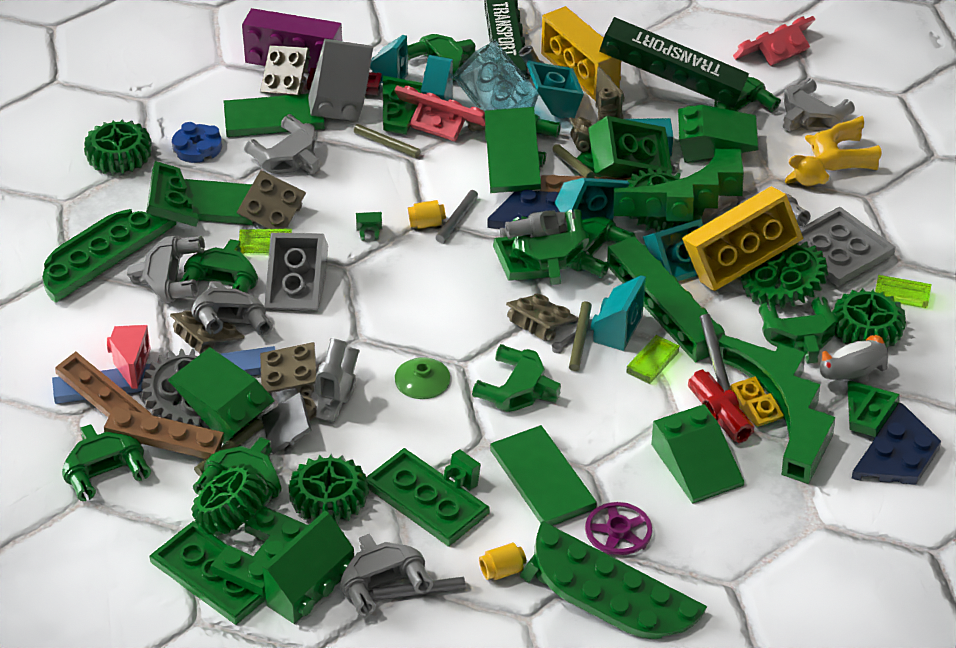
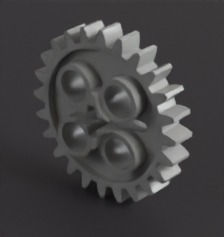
(156, 383)

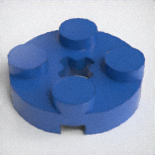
(206, 137)

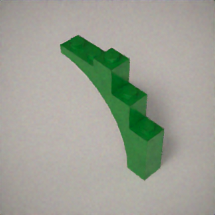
(678, 198)
(797, 398)

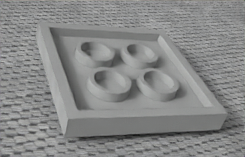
(846, 245)

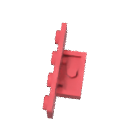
(779, 45)
(437, 115)

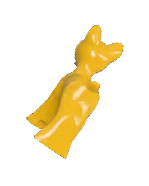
(812, 170)

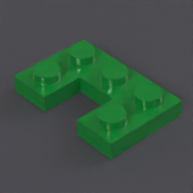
(246, 569)

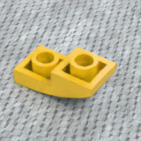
(755, 404)

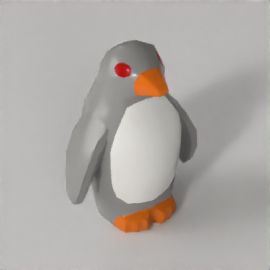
(855, 360)

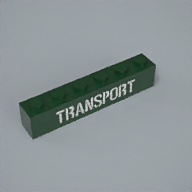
(506, 29)
(674, 62)

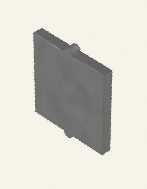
(286, 423)

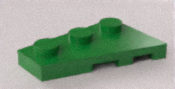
(397, 113)
(169, 197)

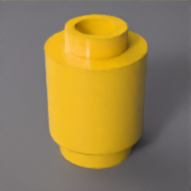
(426, 214)
(502, 561)

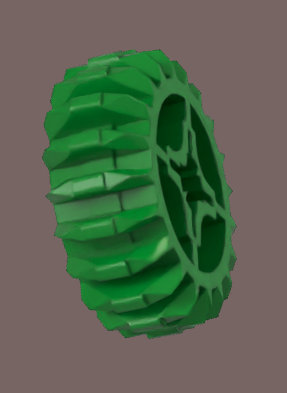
(117, 146)
(867, 315)
(328, 486)
(230, 499)

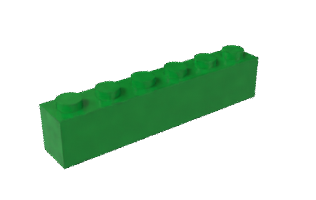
(663, 296)

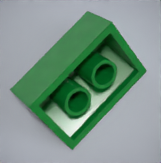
(307, 568)

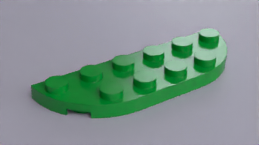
(99, 249)
(612, 587)

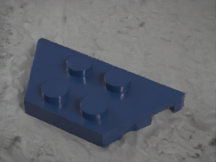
(522, 205)
(899, 450)

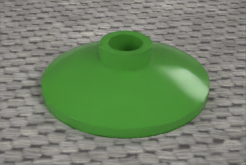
(422, 378)

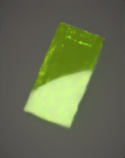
(257, 239)
(904, 291)
(652, 359)

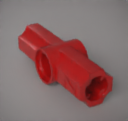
(722, 405)

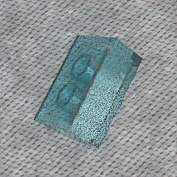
(495, 80)

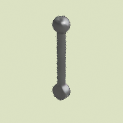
(557, 347)

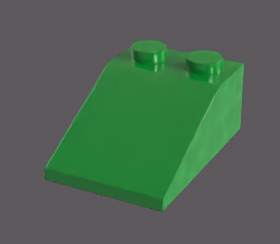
(712, 128)
(627, 146)
(221, 393)
(696, 453)

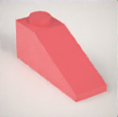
(130, 351)

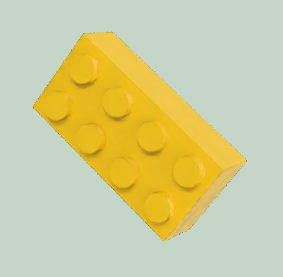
(574, 44)
(743, 238)

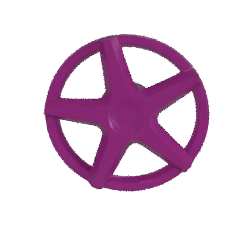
(618, 528)

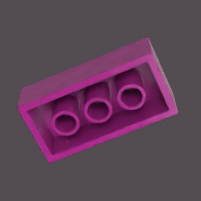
(272, 28)

